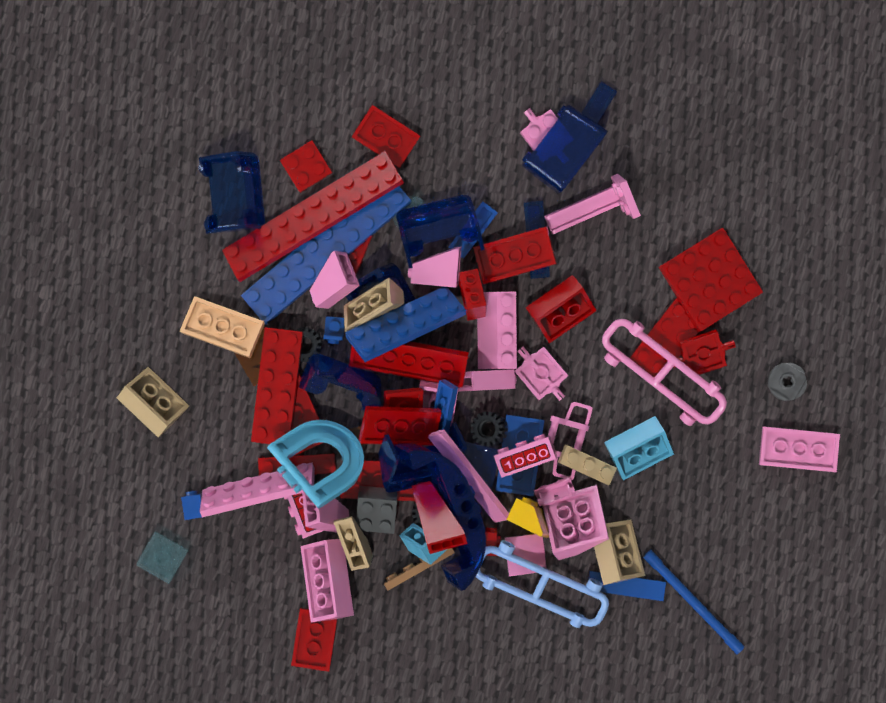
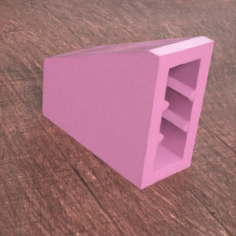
(437, 269)
(334, 281)
(489, 380)
(324, 516)

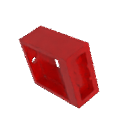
(472, 294)

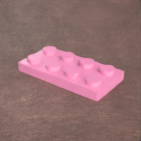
(799, 449)

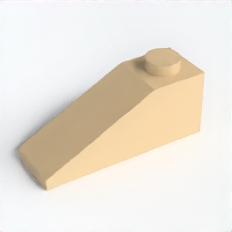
(353, 543)

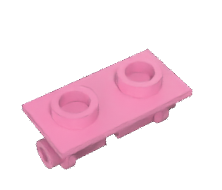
(546, 493)

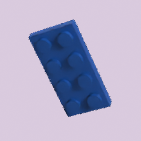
(520, 430)

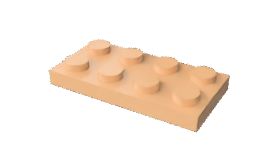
(222, 327)

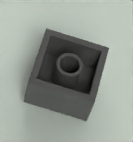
(376, 509)

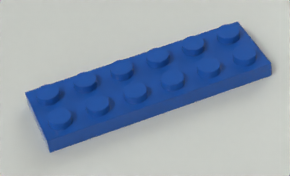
(405, 323)

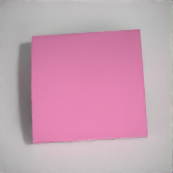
(527, 547)

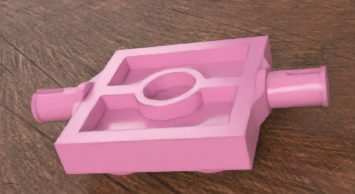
(537, 127)
(541, 373)

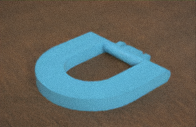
(315, 432)

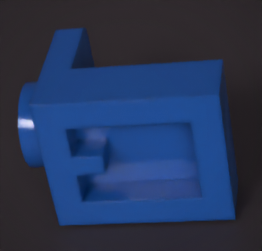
(334, 330)

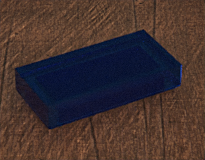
(599, 102)

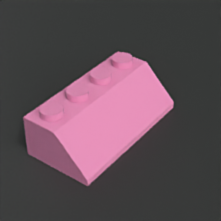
(498, 332)
(327, 580)

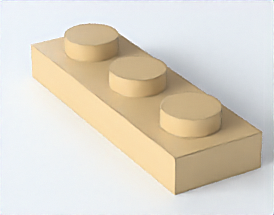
(587, 465)

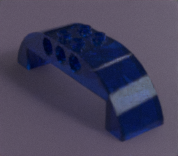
(459, 498)

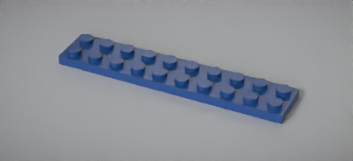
(302, 266)

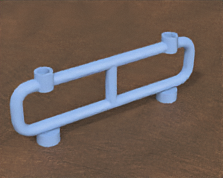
(591, 588)

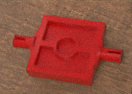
(705, 352)

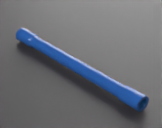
(657, 564)

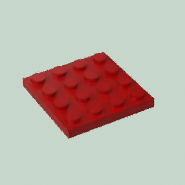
(710, 279)

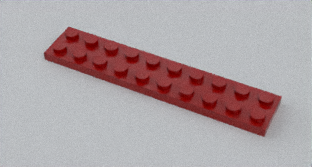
(312, 216)

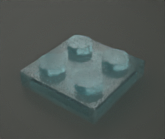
(162, 557)

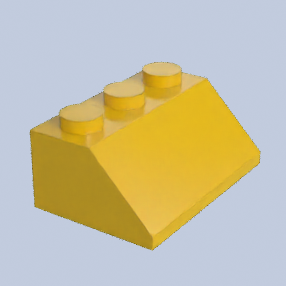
(528, 516)

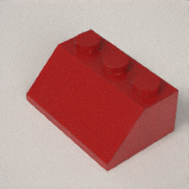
(561, 309)

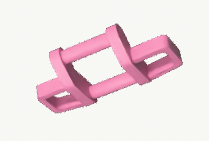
(580, 436)

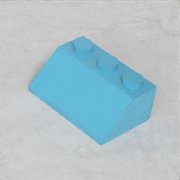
(639, 448)

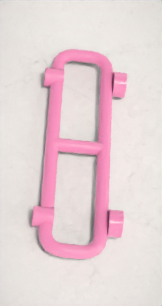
(689, 414)

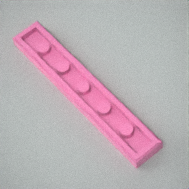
(483, 493)

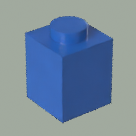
(191, 505)

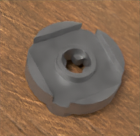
(797, 377)

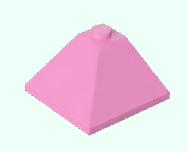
(576, 523)

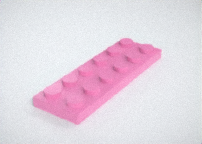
(250, 491)

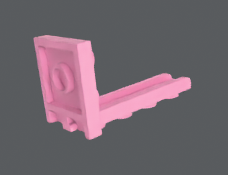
(593, 205)

